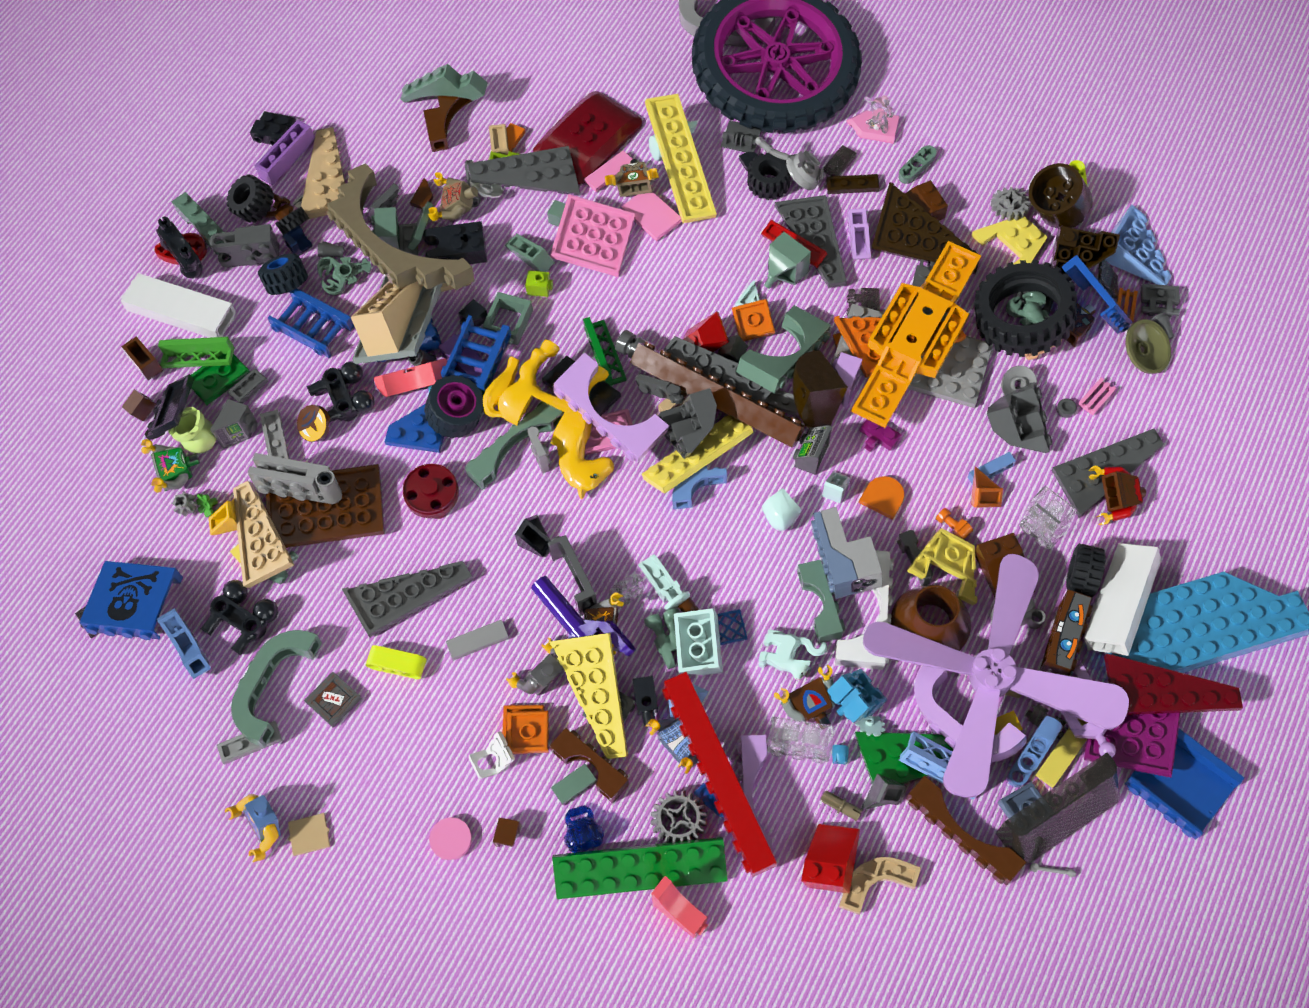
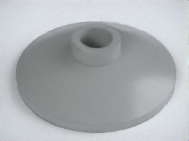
(1017, 373)

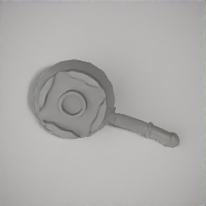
(801, 166)

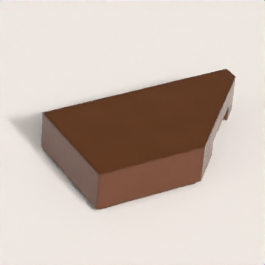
(422, 195)

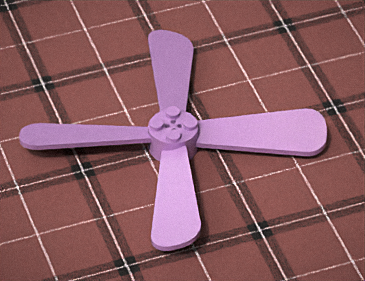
(970, 761)

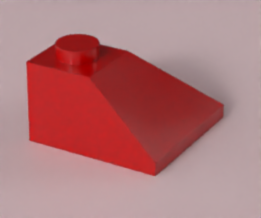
(708, 333)

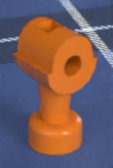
(961, 529)

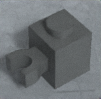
(921, 273)

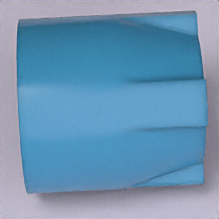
(840, 754)

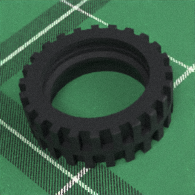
(1023, 278)

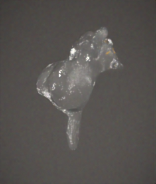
(881, 111)

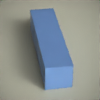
(995, 466)

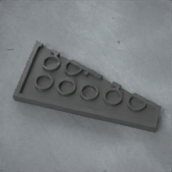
(1128, 453)
(396, 597)

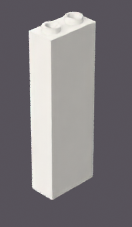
(178, 306)
(1123, 599)

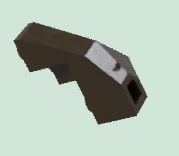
(1088, 246)

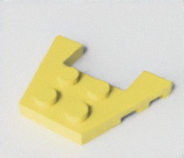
(1017, 235)
(952, 556)

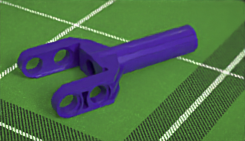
(573, 621)

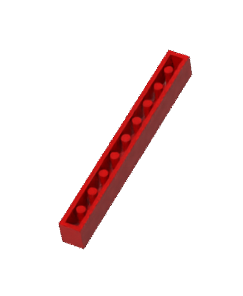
(719, 774)

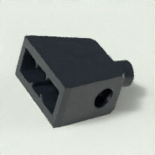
(645, 691)

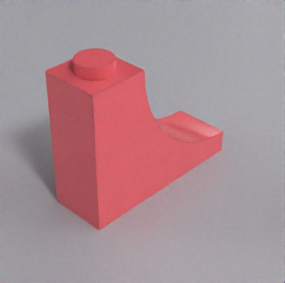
(678, 908)

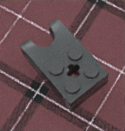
(246, 246)

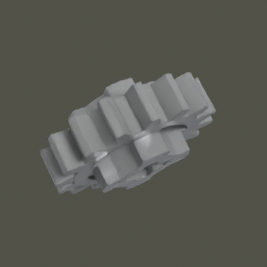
(1010, 203)

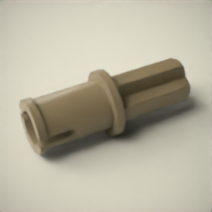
(841, 805)

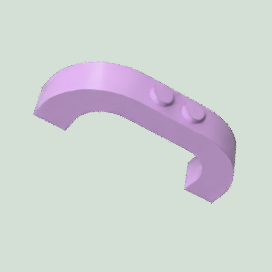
(927, 682)

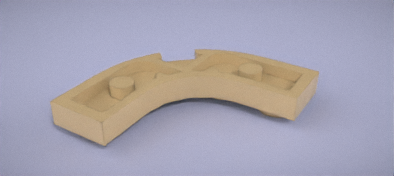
(875, 871)

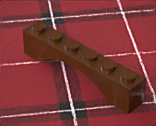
(1000, 861)

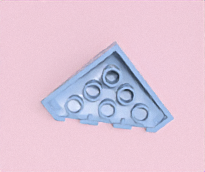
(1136, 249)

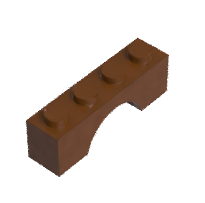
(570, 748)

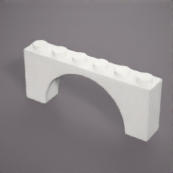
(852, 651)

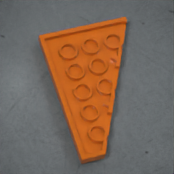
(857, 332)

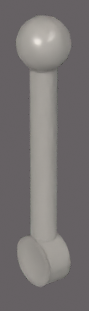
(1034, 868)

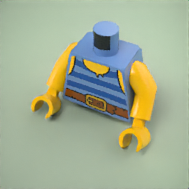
(262, 821)

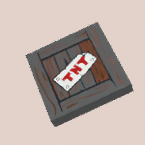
(332, 699)

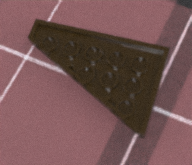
(911, 231)

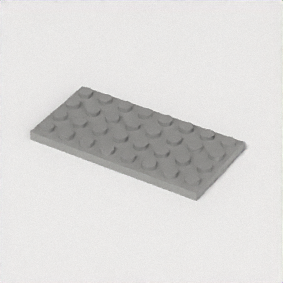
(958, 377)

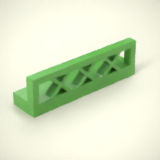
(198, 348)

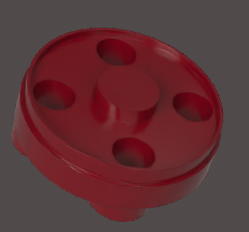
(430, 491)

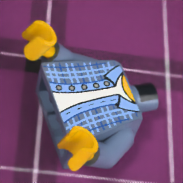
(673, 741)

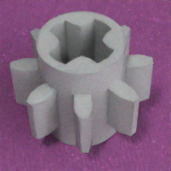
(184, 503)

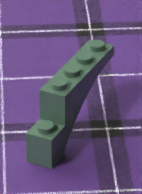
(445, 82)

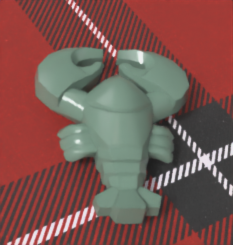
(343, 272)
(1032, 310)

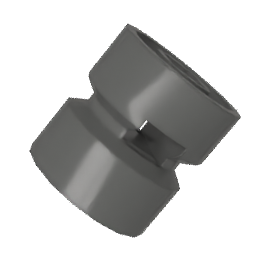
(627, 343)

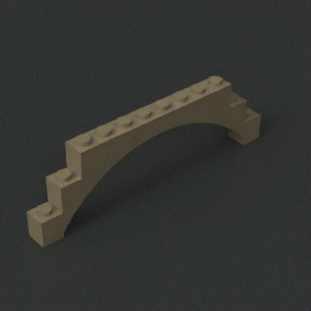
(396, 264)

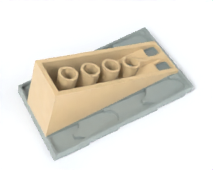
(393, 321)

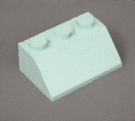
(698, 642)

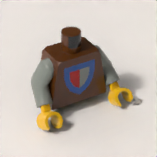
(810, 701)

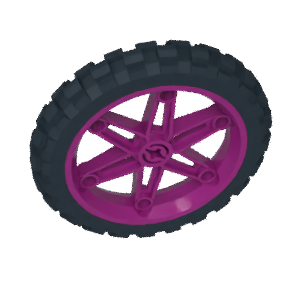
(757, 109)

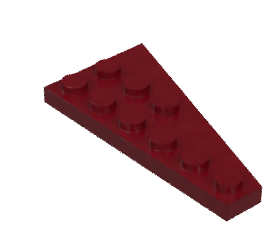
(1168, 691)

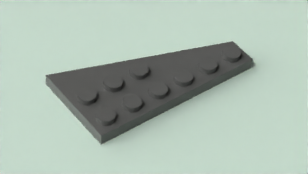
(532, 171)
(813, 222)
(716, 365)

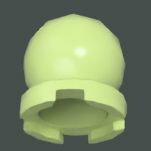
(194, 431)

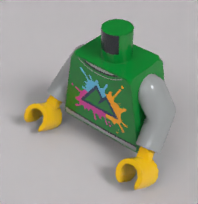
(170, 465)

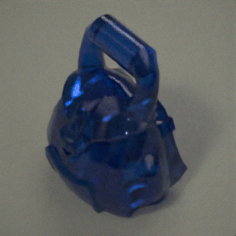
(583, 832)

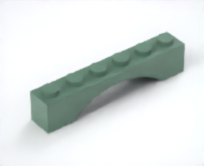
(485, 467)

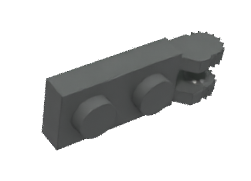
(659, 388)

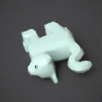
(786, 650)

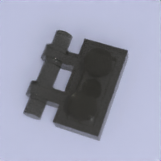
(869, 298)

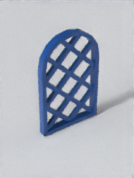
(728, 627)

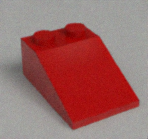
(831, 858)

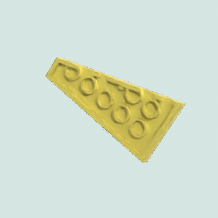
(593, 678)

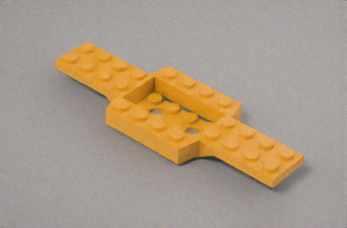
(902, 359)

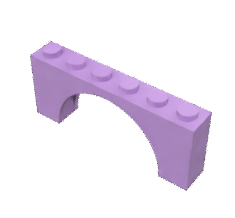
(632, 439)

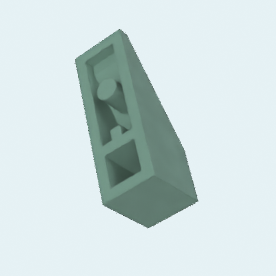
(530, 253)

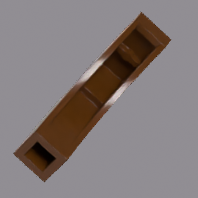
(439, 119)

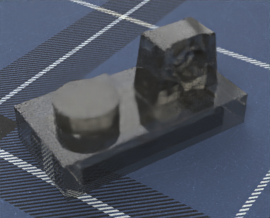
(840, 161)

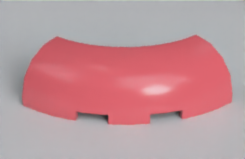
(414, 378)

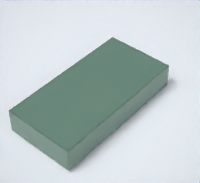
(573, 784)

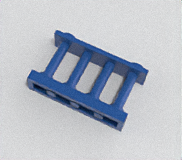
(312, 306)
(489, 366)

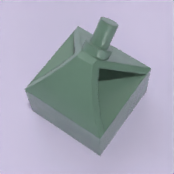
(787, 261)

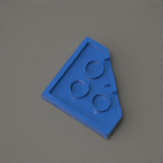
(414, 433)

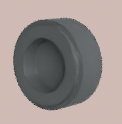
(1066, 408)

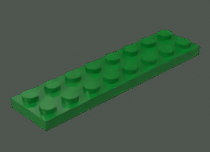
(639, 867)

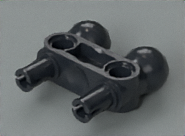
(173, 241)
(340, 394)
(238, 617)

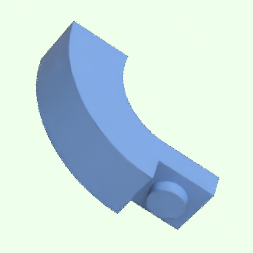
(684, 491)

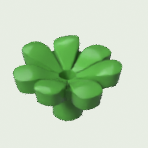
(206, 504)

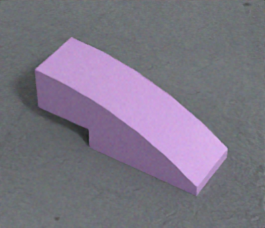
(858, 234)

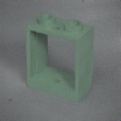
(513, 304)

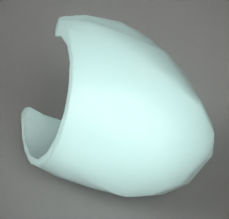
(781, 510)

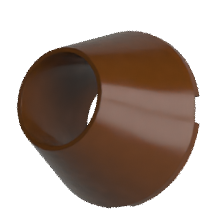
(952, 634)

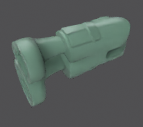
(664, 643)

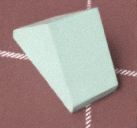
(835, 486)

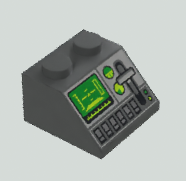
(233, 424)
(812, 449)

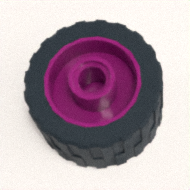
(454, 406)

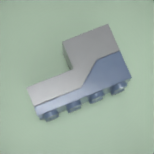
(848, 565)

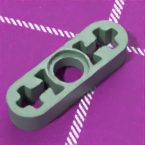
(916, 171)

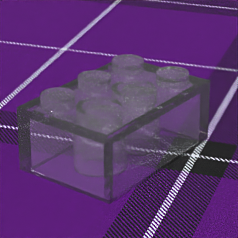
(1047, 517)
(800, 739)

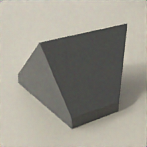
(884, 792)

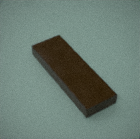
(852, 184)

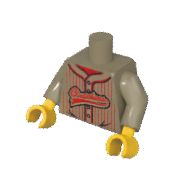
(455, 200)

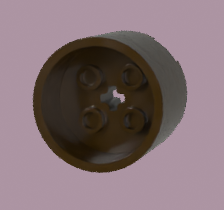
(1056, 184)

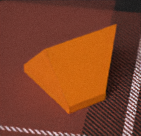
(984, 491)

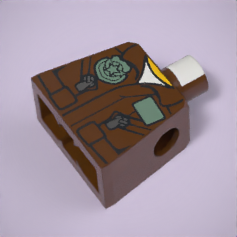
(1082, 324)

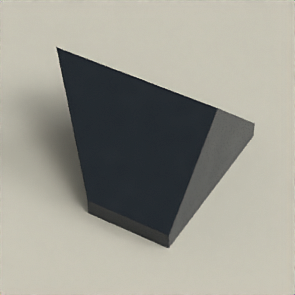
(533, 536)

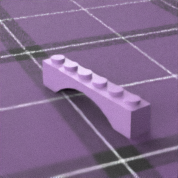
(753, 756)

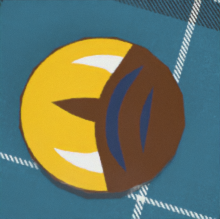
(313, 423)

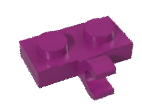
(877, 434)

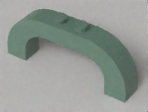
(259, 673)

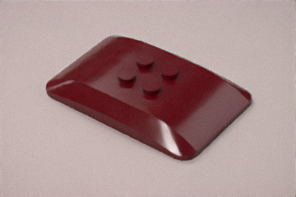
(592, 131)

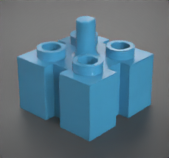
(856, 696)

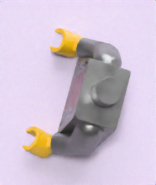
(541, 675)

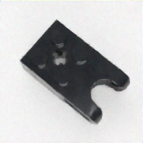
(457, 242)

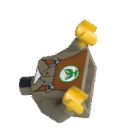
(633, 178)

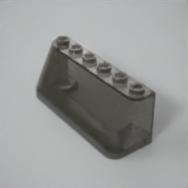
(1062, 810)

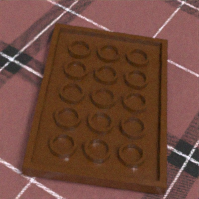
(315, 522)

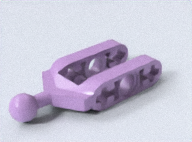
(1088, 730)

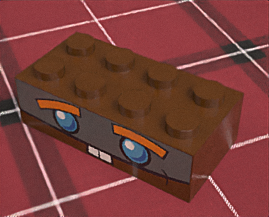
(1066, 634)

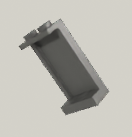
(561, 547)

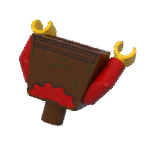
(1121, 492)

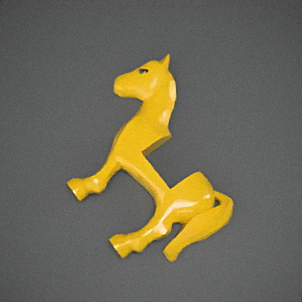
(571, 430)

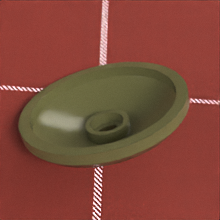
(1148, 346)

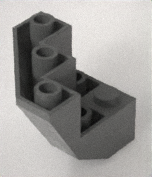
(1021, 420)
(690, 421)

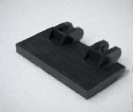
(170, 407)

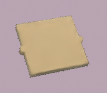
(309, 834)

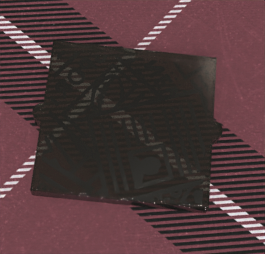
(1108, 278)

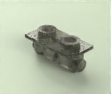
(1039, 714)

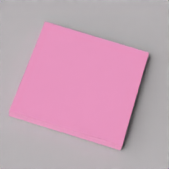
(593, 235)

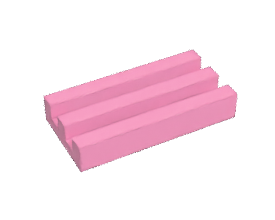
(1105, 386)

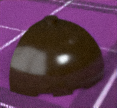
(817, 389)

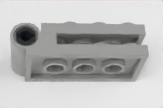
(294, 479)

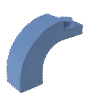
(185, 643)

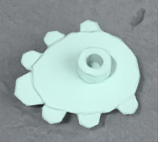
(871, 725)

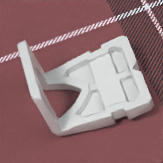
(497, 747)

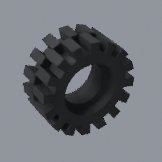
(292, 220)

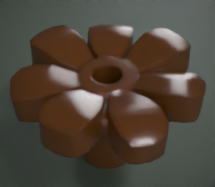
(278, 200)

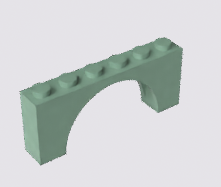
(774, 371)

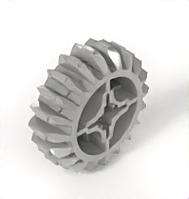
(671, 814)

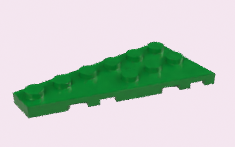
(883, 755)

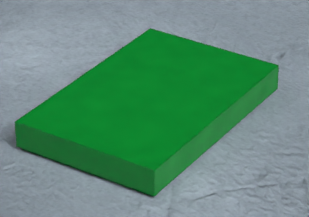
(214, 381)

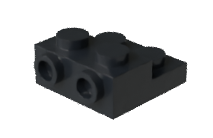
(271, 127)

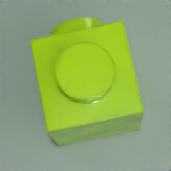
(538, 283)

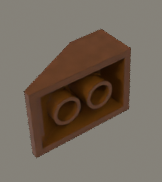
(930, 199)
(990, 554)

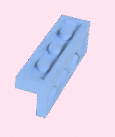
(925, 759)

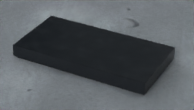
(601, 395)

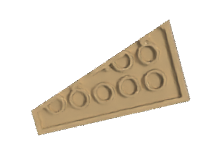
(323, 175)
(259, 542)

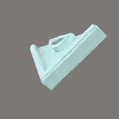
(749, 295)

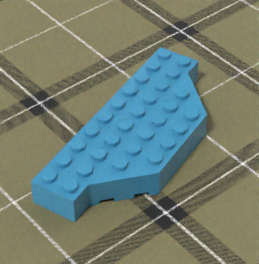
(1214, 622)

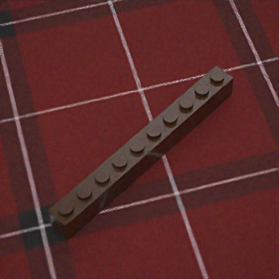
(728, 400)

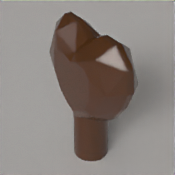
(281, 212)

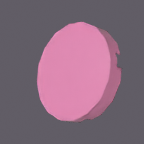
(450, 838)

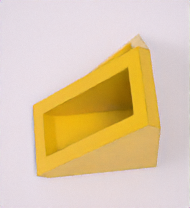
(223, 519)

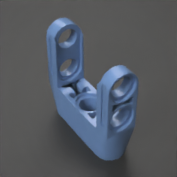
(1035, 749)

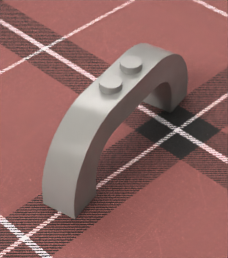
(691, 21)

